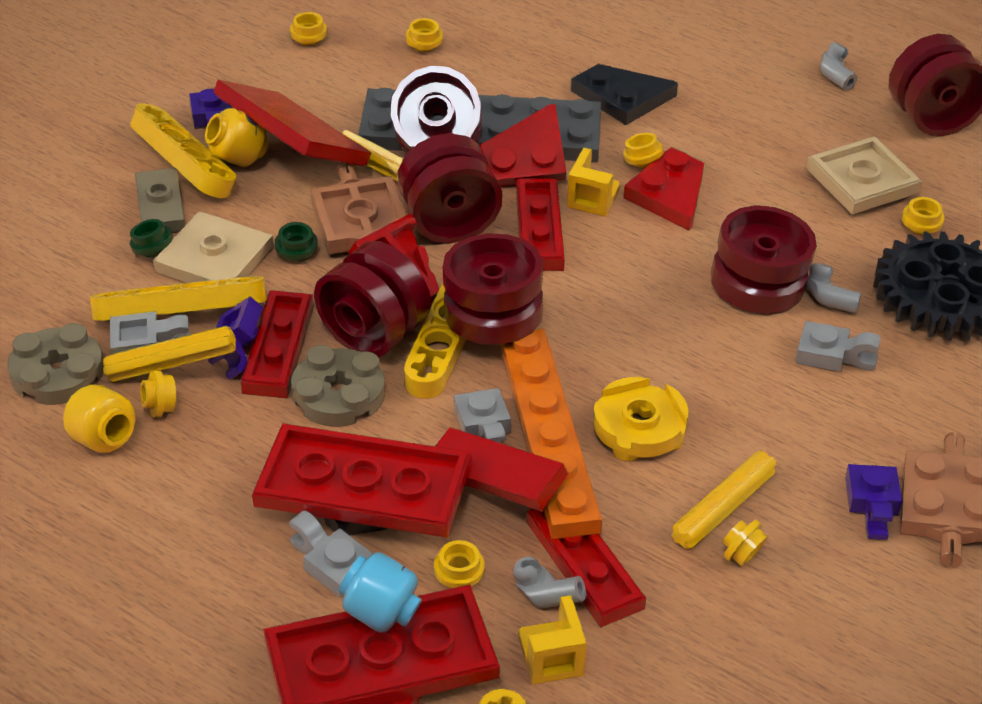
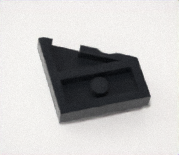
(623, 92)

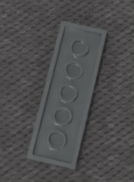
(576, 118)

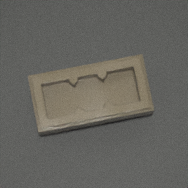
(160, 197)

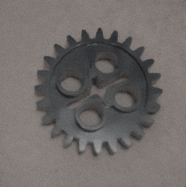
(933, 284)

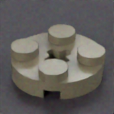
(35, 352)
(326, 366)

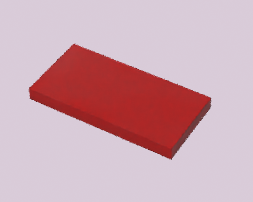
(292, 123)
(363, 480)
(350, 663)

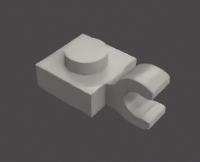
(144, 329)
(830, 347)
(483, 414)
(326, 556)

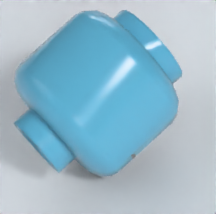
(380, 592)

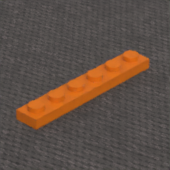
(551, 433)

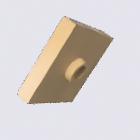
(863, 175)
(213, 250)

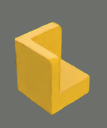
(589, 188)
(555, 648)

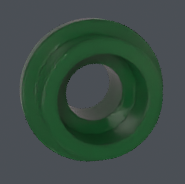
(150, 237)
(296, 241)

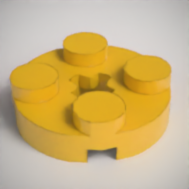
(634, 437)

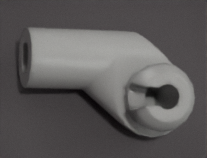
(833, 66)
(827, 293)
(542, 587)

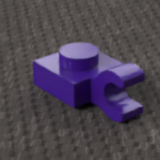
(204, 106)
(243, 322)
(876, 494)

